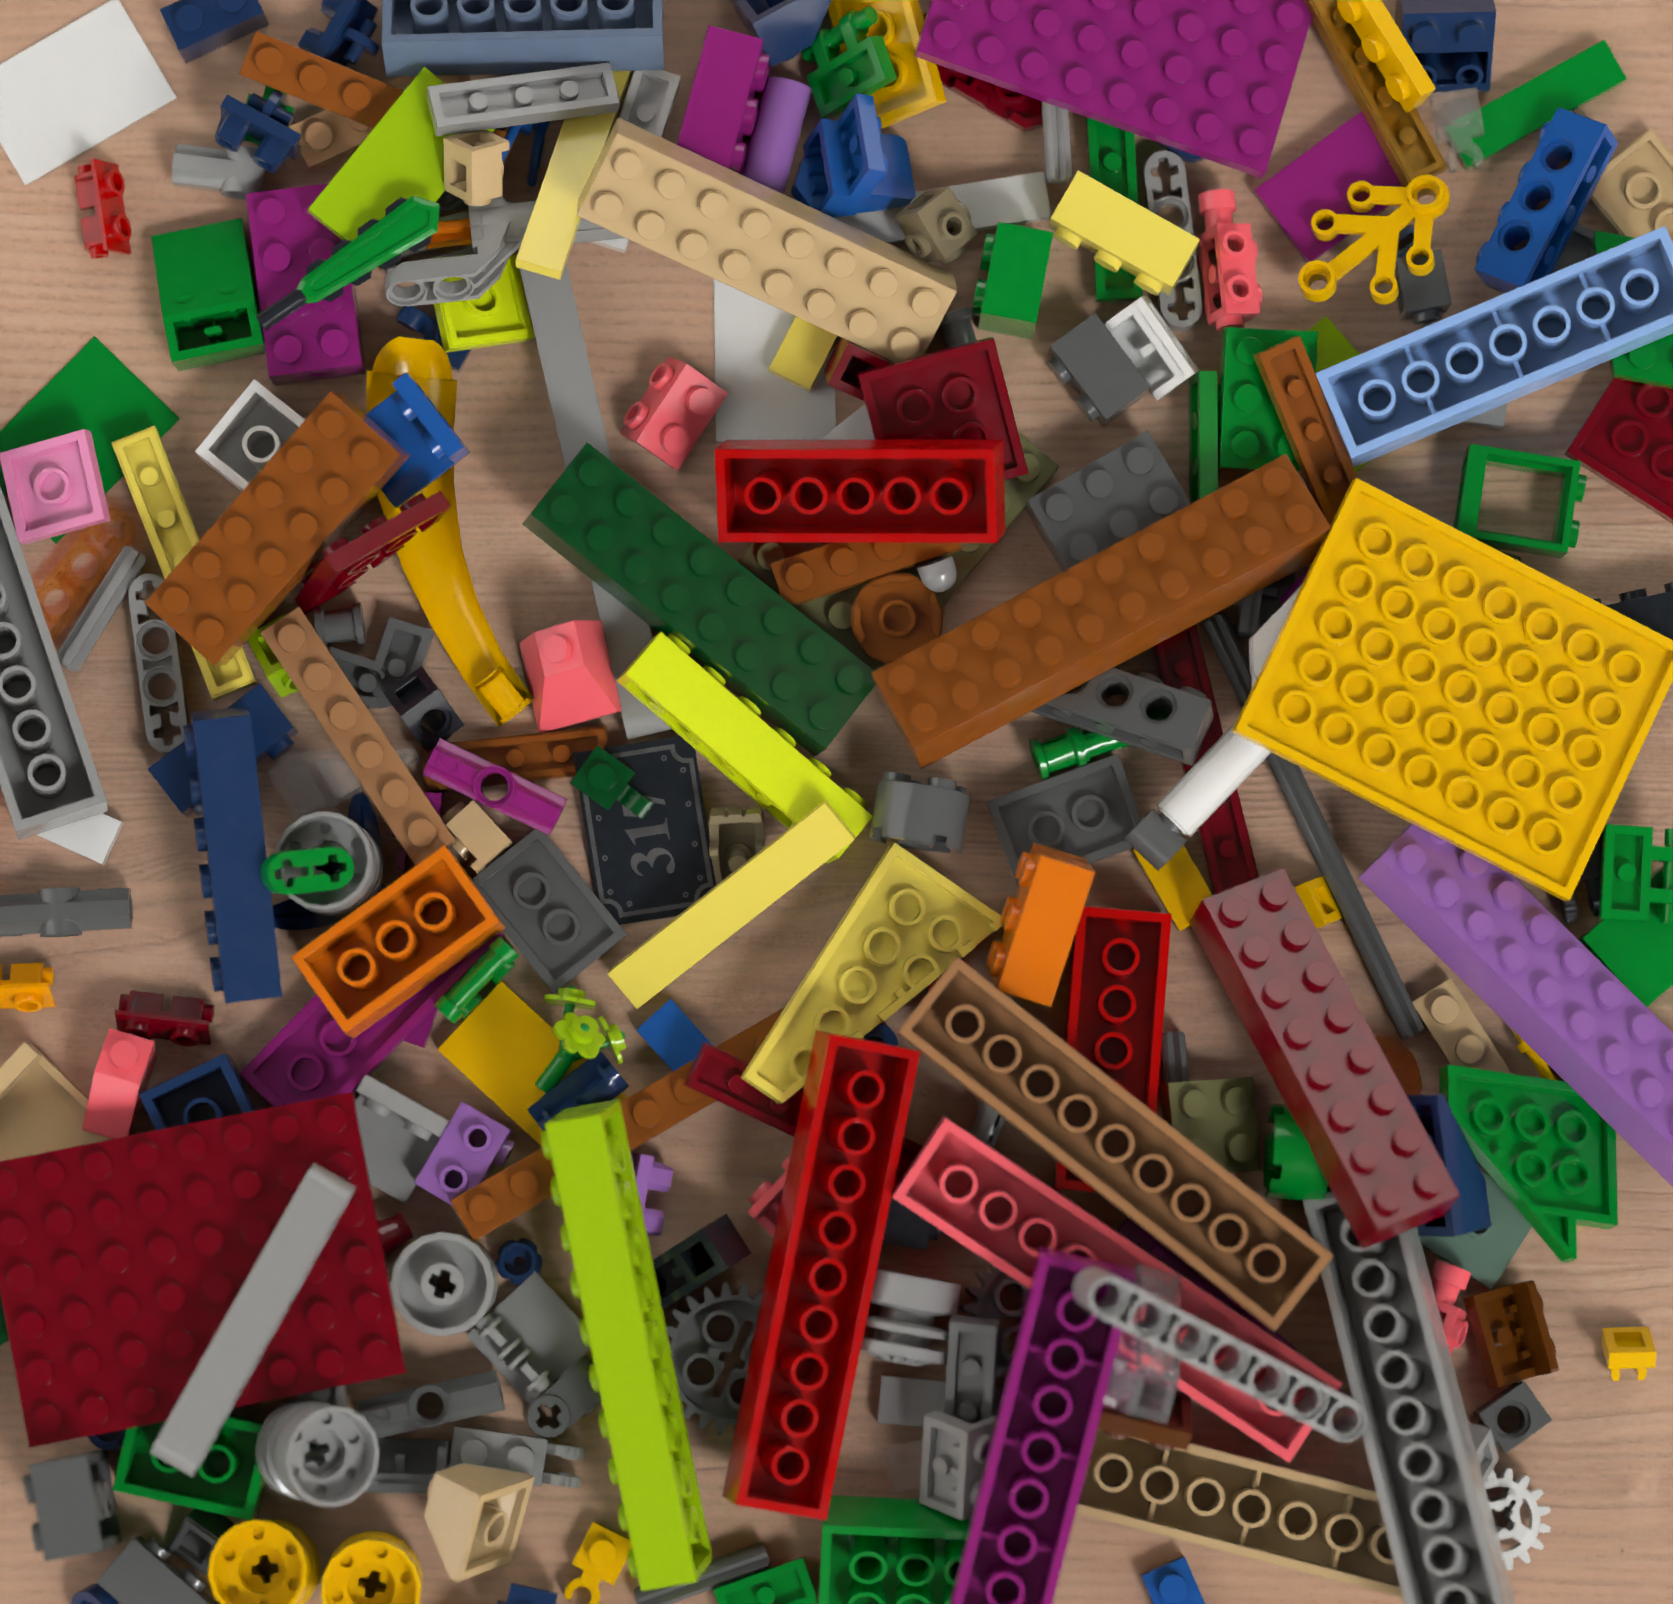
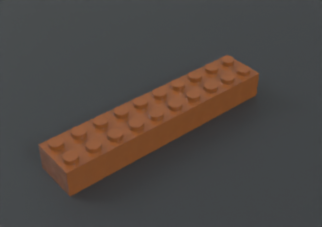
(1102, 611)

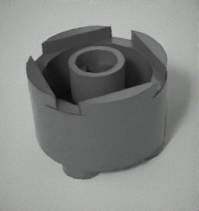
(920, 814)

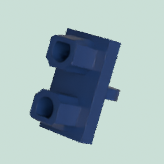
(346, 34)
(276, 139)

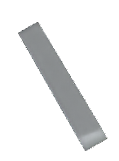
(253, 1320)
(1200, 1347)

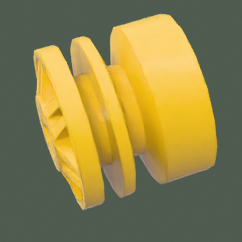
(245, 1547)
(367, 1553)

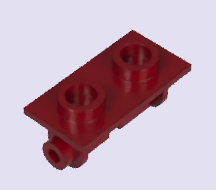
(184, 1024)

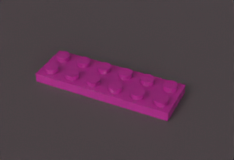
(318, 1060)

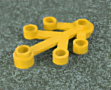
(1379, 234)

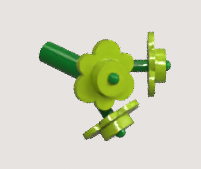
(578, 1036)

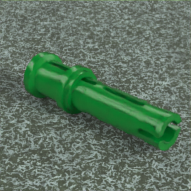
(1076, 747)

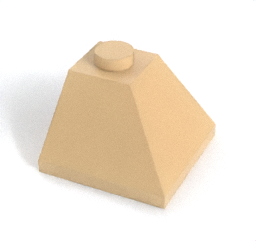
(476, 1516)

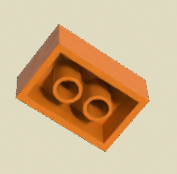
(1040, 923)

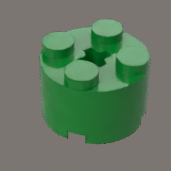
(1289, 1162)

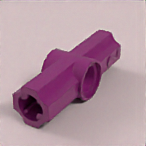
(466, 775)

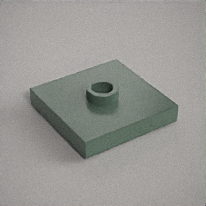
(1487, 1250)

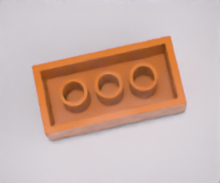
(398, 942)

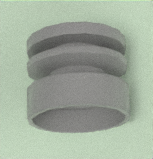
(334, 830)
(907, 1318)
(338, 1462)

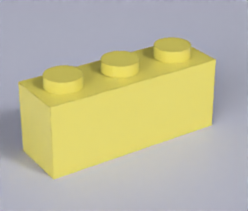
(1122, 234)

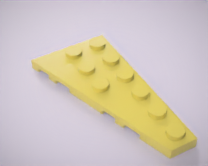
(880, 956)

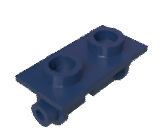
(588, 1084)

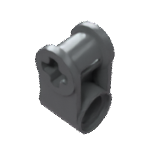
(571, 1394)

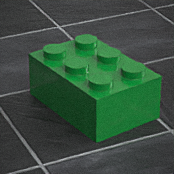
(224, 1483)

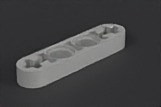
(1177, 182)
(152, 665)

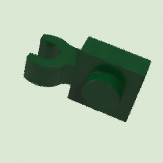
(607, 780)

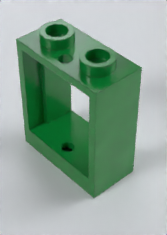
(1470, 492)

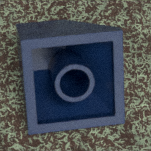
(782, 24)

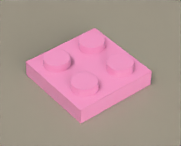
(54, 486)

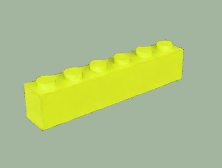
(735, 737)

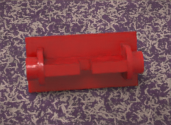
(102, 188)

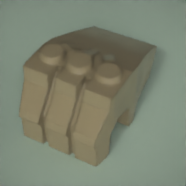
(734, 838)

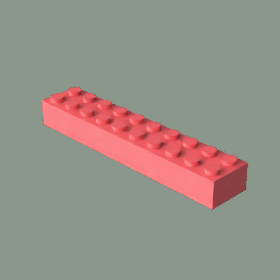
(1011, 1213)

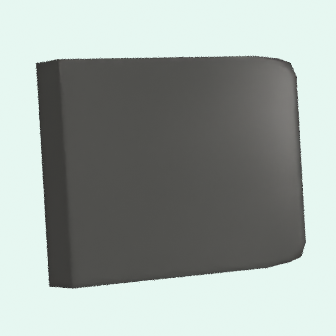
(199, 1537)

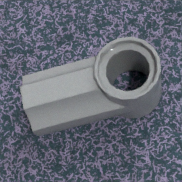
(217, 170)

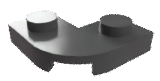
(399, 654)

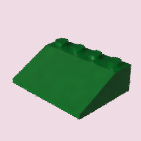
(888, 1552)

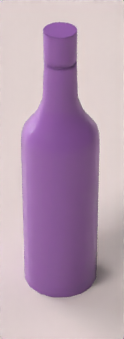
(776, 132)

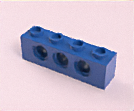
(1569, 190)

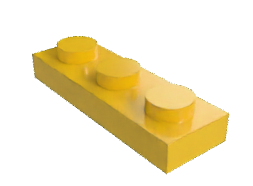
(1390, 51)

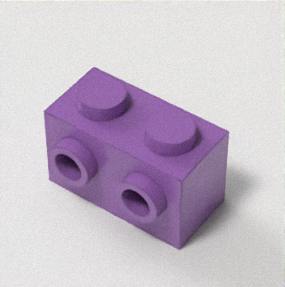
(465, 1153)

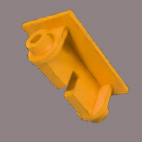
(27, 988)

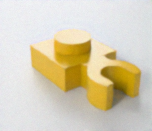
(601, 1558)

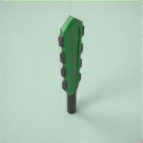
(379, 244)

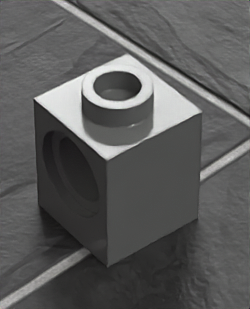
(1422, 296)
(1530, 1410)

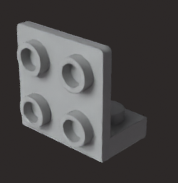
(395, 1136)
(953, 1462)

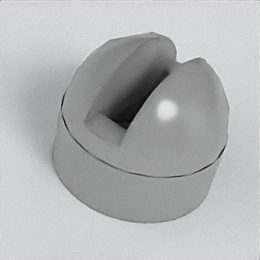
(938, 574)

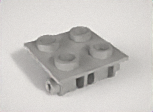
(530, 1337)

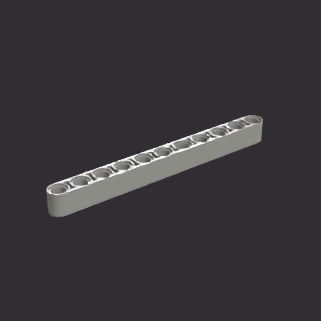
(579, 422)

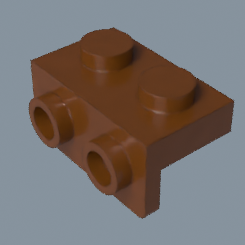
(1511, 1333)

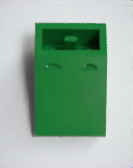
(208, 294)

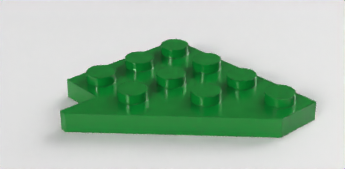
(1540, 1149)

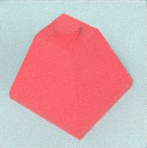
(569, 674)

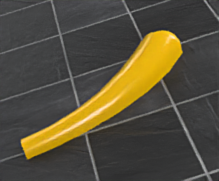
(436, 557)

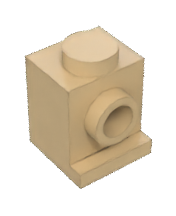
(474, 166)
(476, 835)

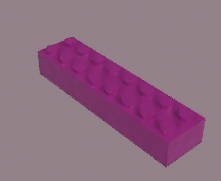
(1039, 1440)

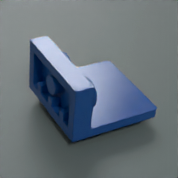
(423, 433)

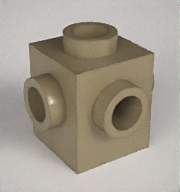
(936, 226)

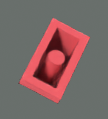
(116, 1084)

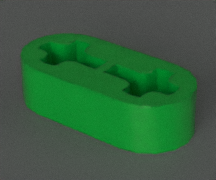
(306, 860)

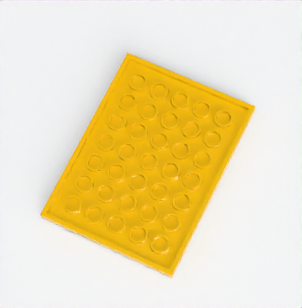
(1459, 690)

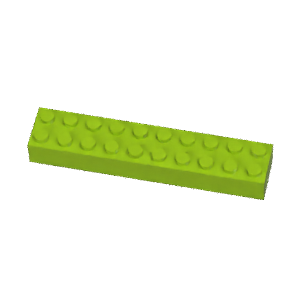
(628, 1344)

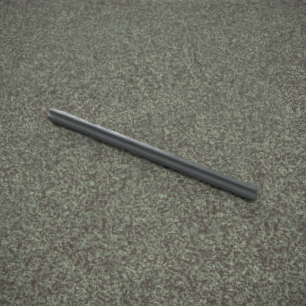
(1322, 846)

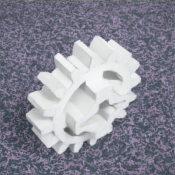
(1512, 1500)

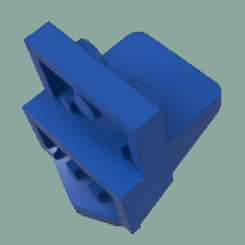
(854, 165)

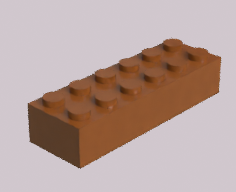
(277, 528)

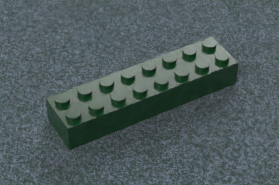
(702, 597)

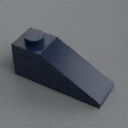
(1471, 1208)

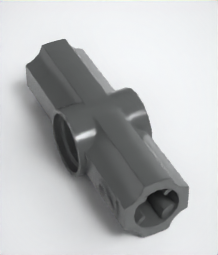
(65, 912)
(461, 1396)

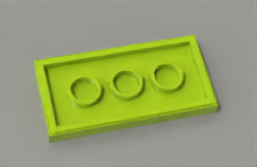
(393, 162)

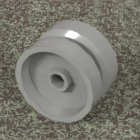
(417, 1291)

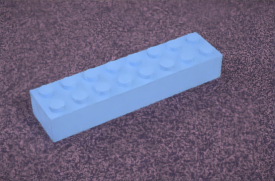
(1503, 348)

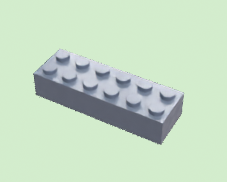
(520, 35)

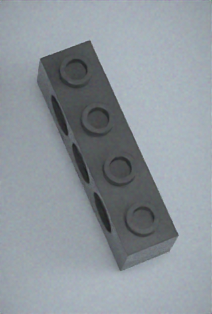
(1175, 737)

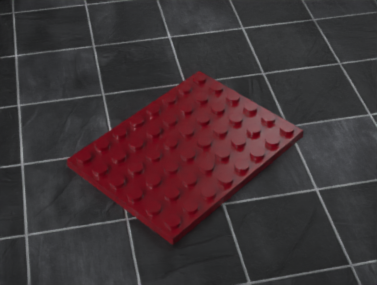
(140, 1244)

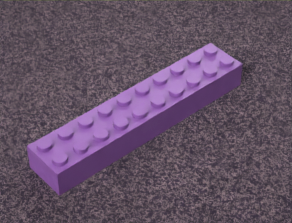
(1537, 983)

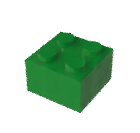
(1015, 280)

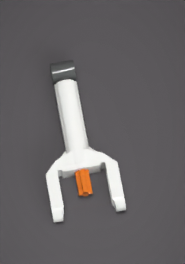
(1212, 777)

